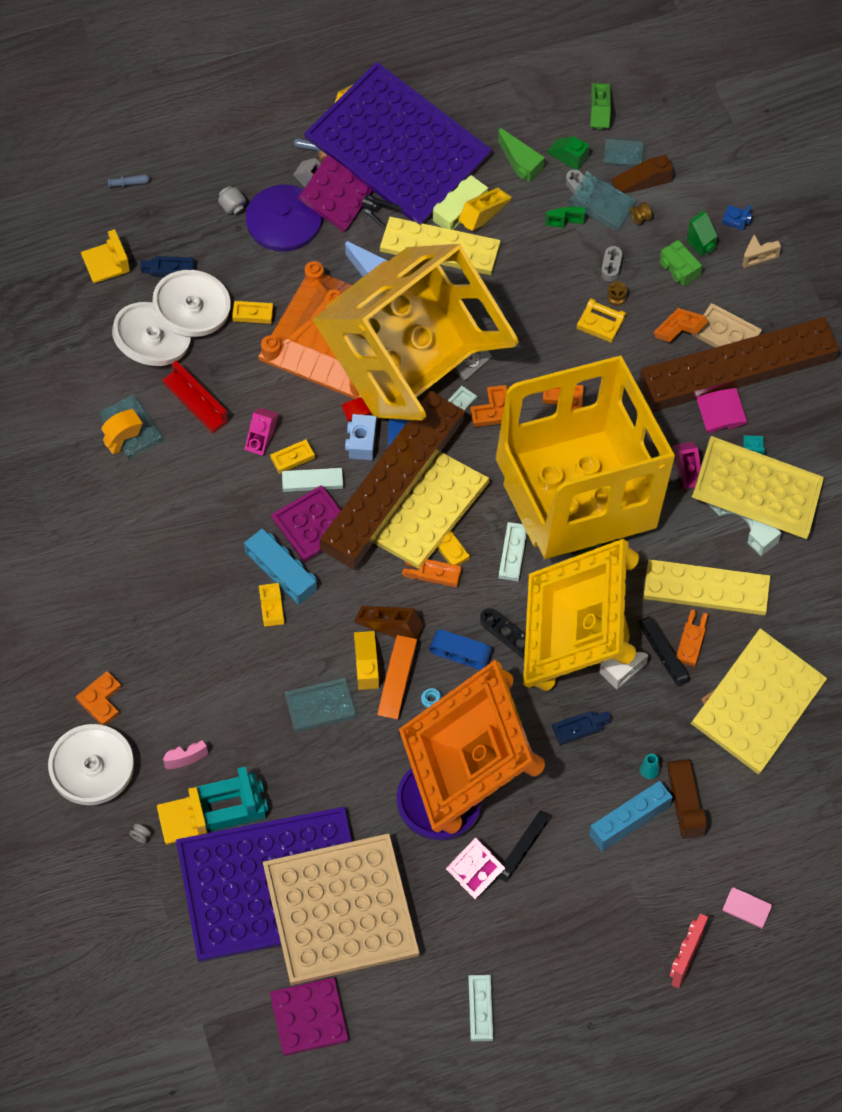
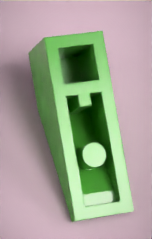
(600, 105)
(522, 158)

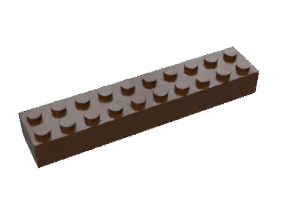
(738, 364)
(391, 481)

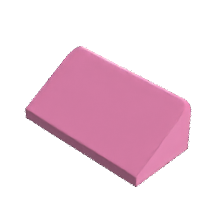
(747, 907)

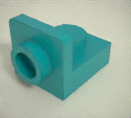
(754, 443)

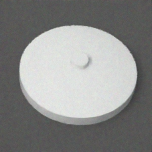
(191, 303)
(145, 338)
(91, 764)

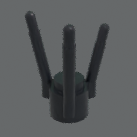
(373, 204)

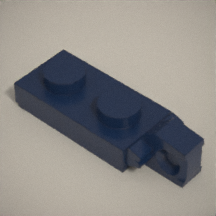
(166, 265)
(580, 726)

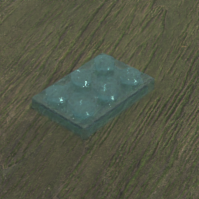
(602, 201)
(148, 434)
(319, 705)

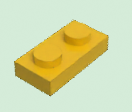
(252, 312)
(292, 456)
(453, 550)

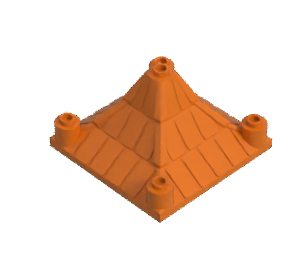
(297, 342)
(468, 747)

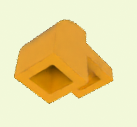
(120, 427)

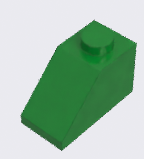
(570, 151)
(701, 234)

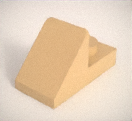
(757, 254)

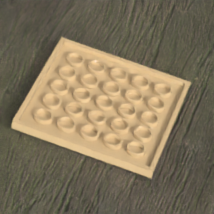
(340, 909)

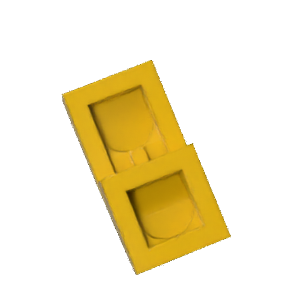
(271, 604)

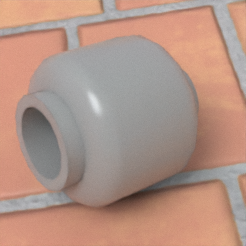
(232, 200)

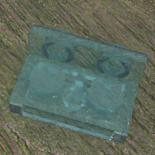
(623, 151)

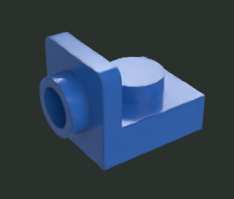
(737, 217)

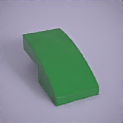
(559, 216)

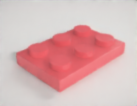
(688, 950)

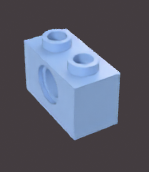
(361, 447)

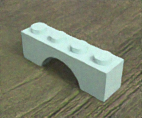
(761, 537)

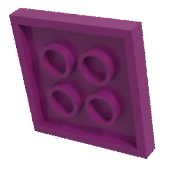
(334, 193)
(306, 521)
(308, 1017)

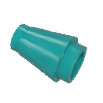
(650, 767)

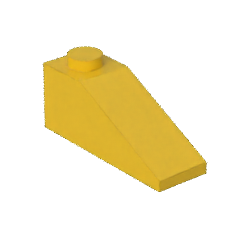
(482, 208)
(366, 660)

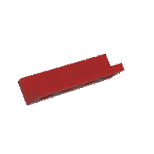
(196, 398)

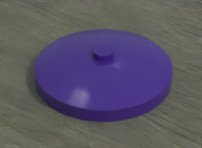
(281, 220)
(415, 816)

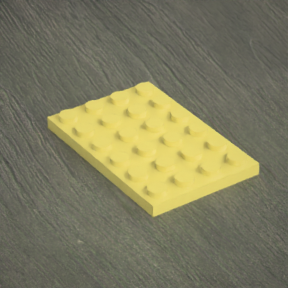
(758, 487)
(431, 510)
(759, 701)

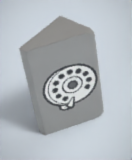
(472, 364)

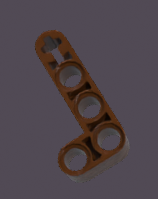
(689, 815)

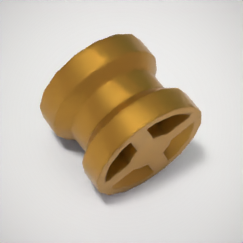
(640, 213)
(620, 290)

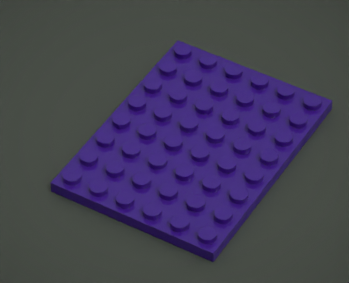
(397, 143)
(228, 882)

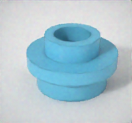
(430, 693)

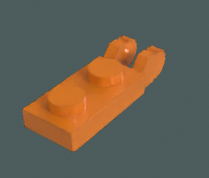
(435, 572)
(691, 640)

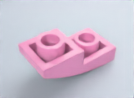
(178, 758)

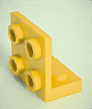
(106, 260)
(182, 818)

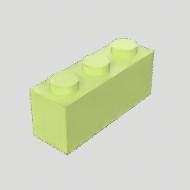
(449, 210)

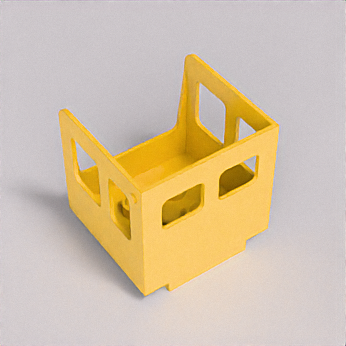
(409, 328)
(584, 469)

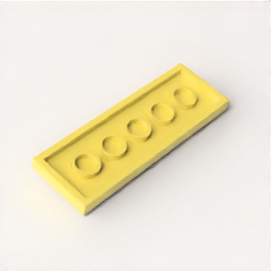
(404, 233)
(706, 587)

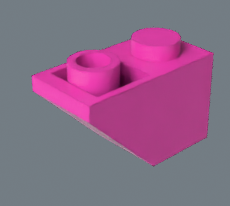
(261, 431)

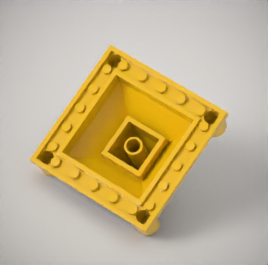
(577, 614)

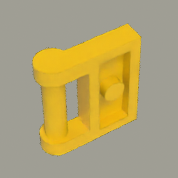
(598, 325)

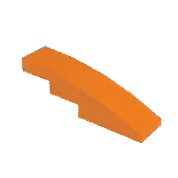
(397, 677)

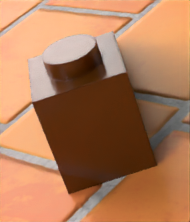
(645, 175)
(390, 620)

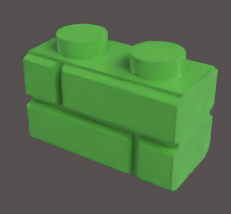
(680, 263)

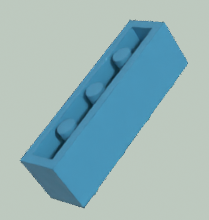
(280, 566)
(630, 816)

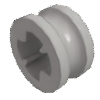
(140, 833)

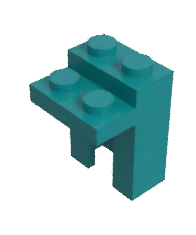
(244, 786)

